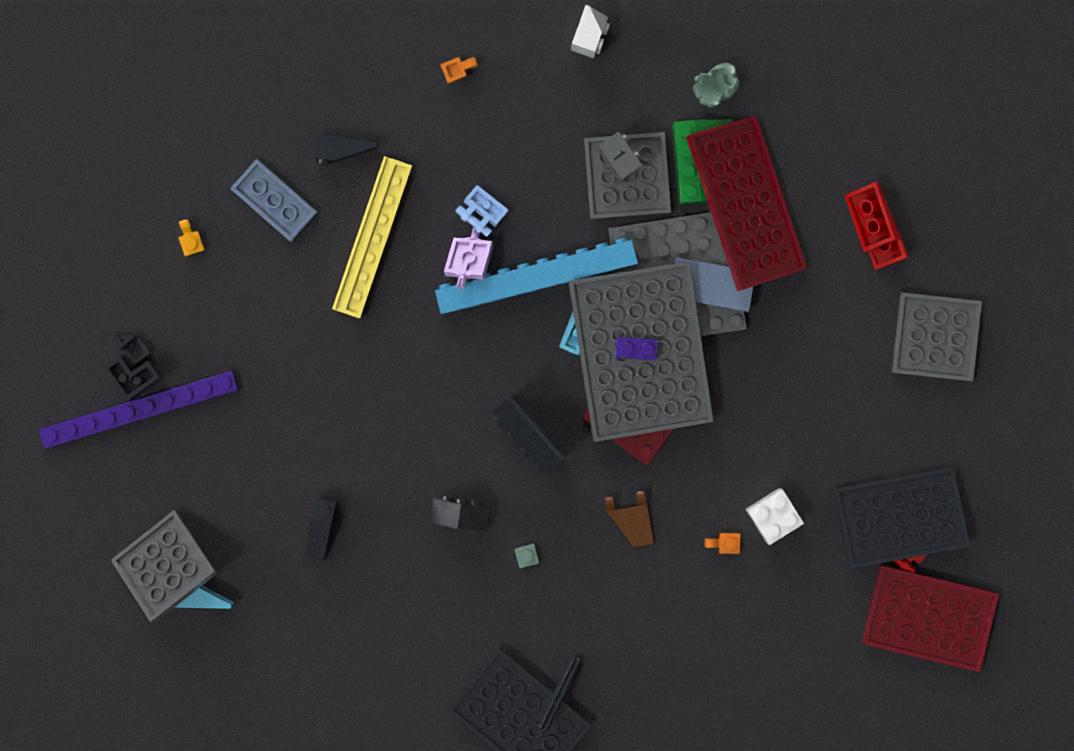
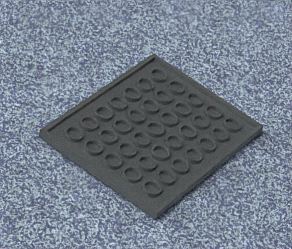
(640, 394)

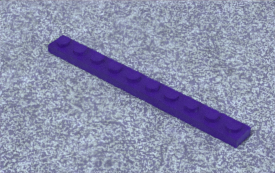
(138, 409)

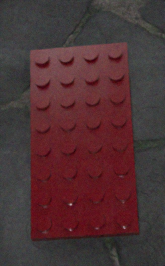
(746, 202)

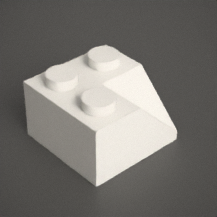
(589, 32)

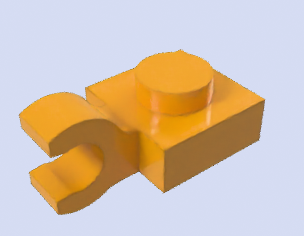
(191, 241)

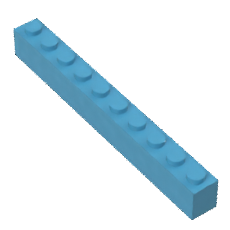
(537, 276)

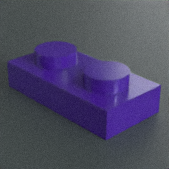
(636, 348)

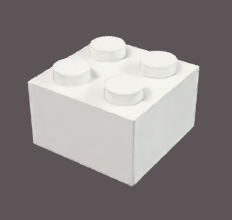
(774, 516)

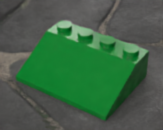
(689, 184)

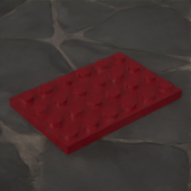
(930, 618)

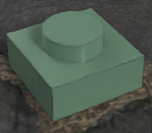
(526, 555)

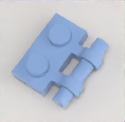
(485, 206)

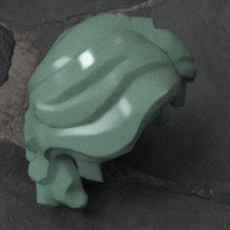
(716, 85)

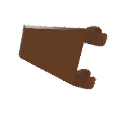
(632, 520)

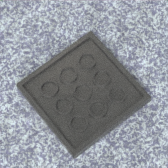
(638, 195)
(936, 336)
(164, 566)

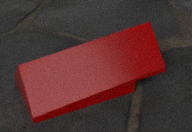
(876, 226)

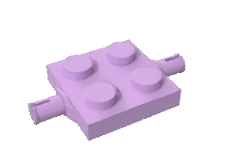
(468, 258)

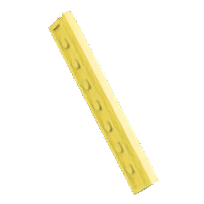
(372, 237)

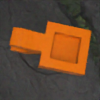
(455, 69)
(728, 543)

